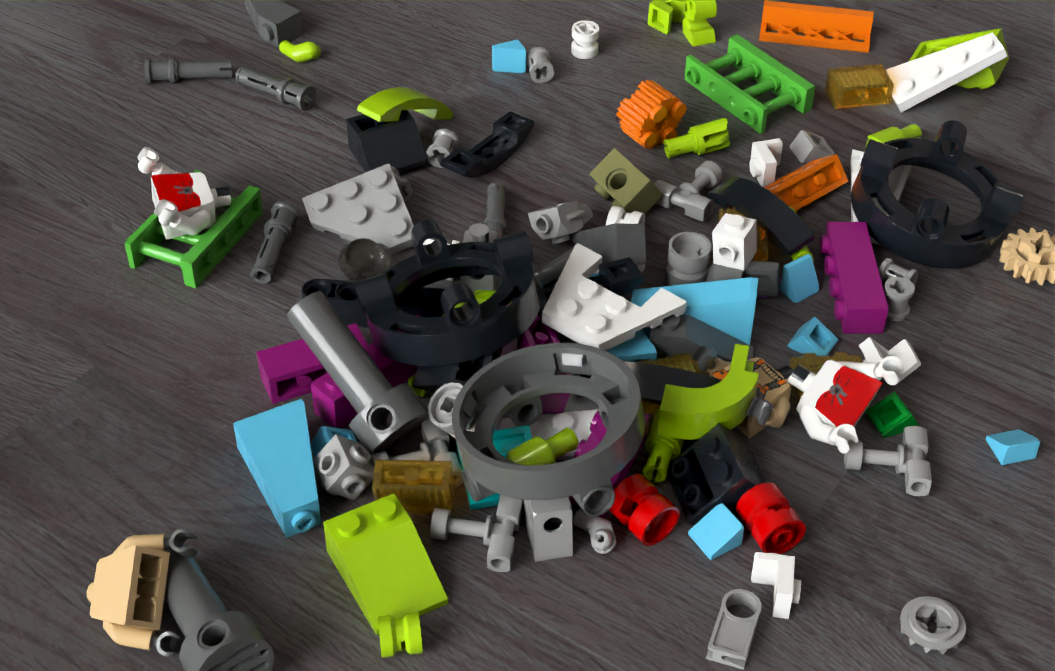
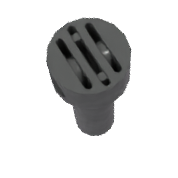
(357, 376)
(212, 633)

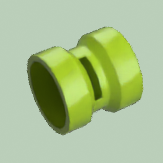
(400, 635)

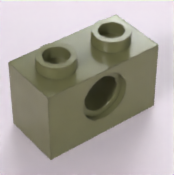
(624, 183)

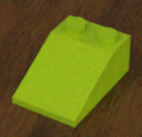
(981, 79)
(383, 561)

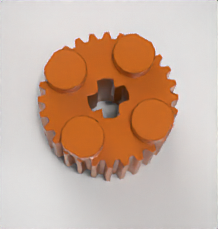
(651, 114)

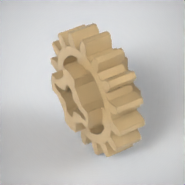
(1030, 255)

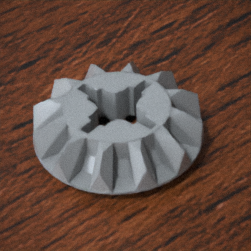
(949, 620)

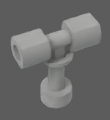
(688, 195)
(432, 449)
(907, 459)
(496, 530)

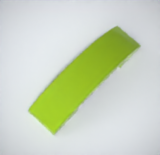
(387, 105)

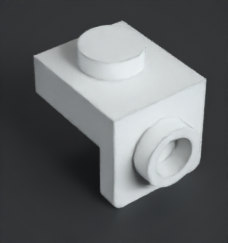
(765, 159)
(903, 351)
(777, 571)

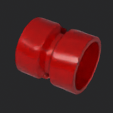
(644, 510)
(770, 518)

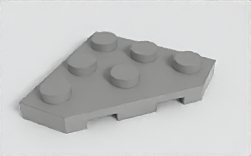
(364, 208)

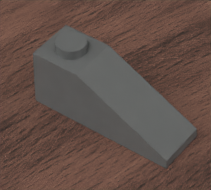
(275, 20)
(615, 241)
(684, 335)

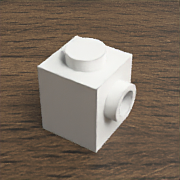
(734, 241)

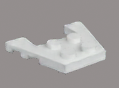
(597, 315)

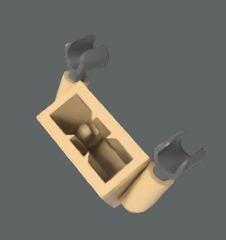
(772, 393)
(132, 590)

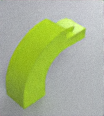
(695, 411)

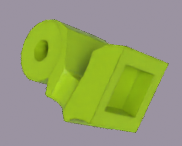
(665, 12)
(695, 24)

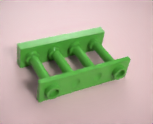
(760, 67)
(207, 248)

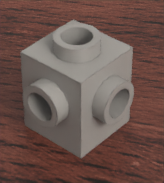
(344, 467)

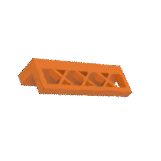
(815, 24)
(809, 182)

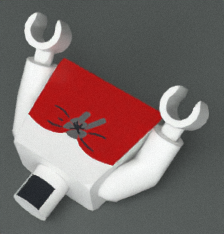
(181, 199)
(840, 396)

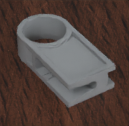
(731, 634)

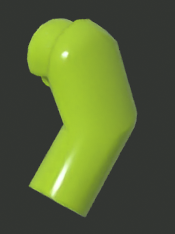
(300, 52)

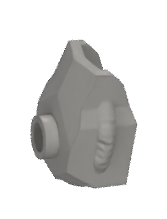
(560, 220)

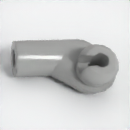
(600, 531)

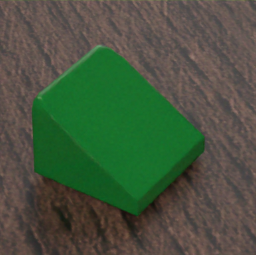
(891, 416)

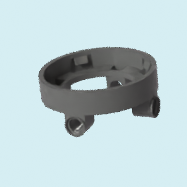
(514, 388)

